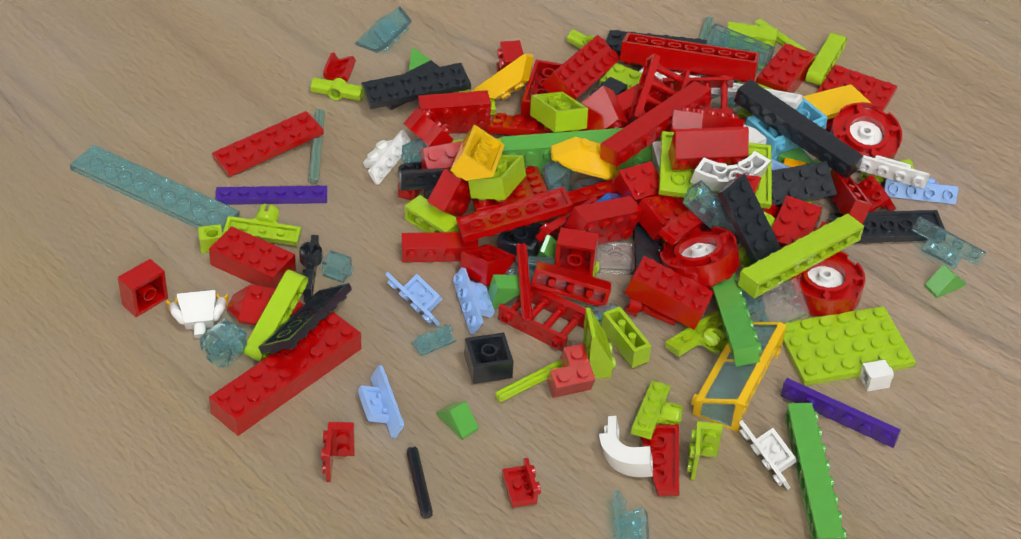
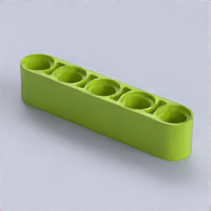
(826, 59)
(276, 312)

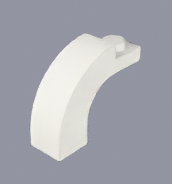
(625, 459)

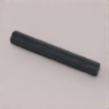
(419, 482)

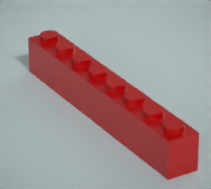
(649, 127)

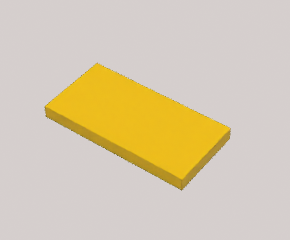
(832, 100)

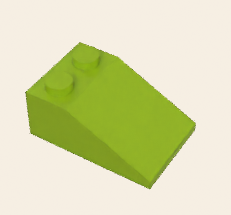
(597, 347)

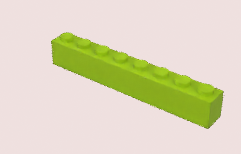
(800, 255)

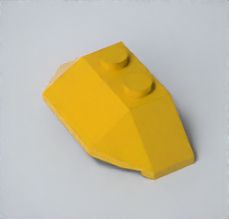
(509, 78)
(583, 157)

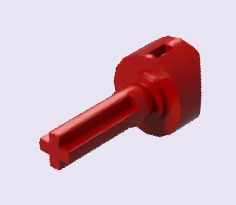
(636, 307)

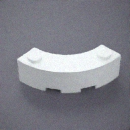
(718, 175)

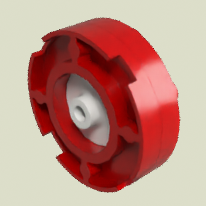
(868, 130)
(703, 256)
(832, 285)

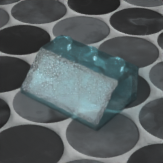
(385, 31)

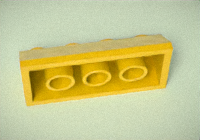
(477, 155)

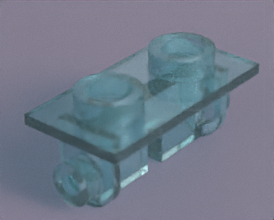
(432, 341)

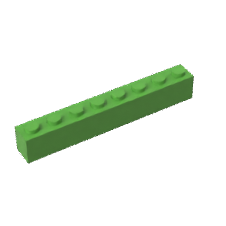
(736, 322)
(813, 472)

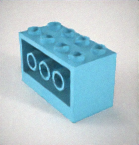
(779, 142)

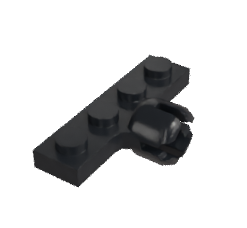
(420, 179)
(310, 257)

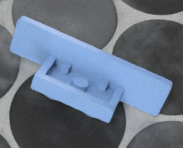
(932, 192)
(420, 295)
(473, 300)
(380, 402)

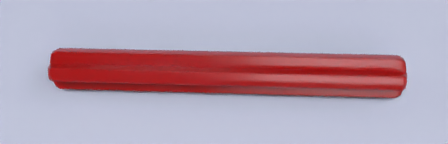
(524, 283)

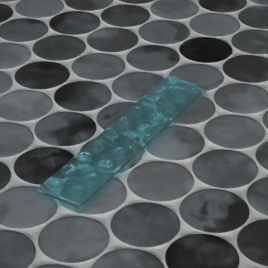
(152, 188)

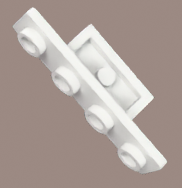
(385, 156)
(894, 170)
(774, 451)

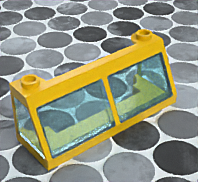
(731, 388)

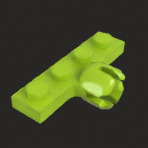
(266, 226)
(706, 334)
(656, 411)

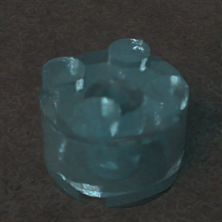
(224, 343)

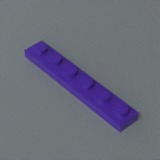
(272, 195)
(841, 413)

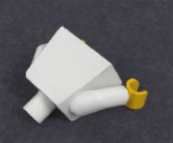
(197, 310)

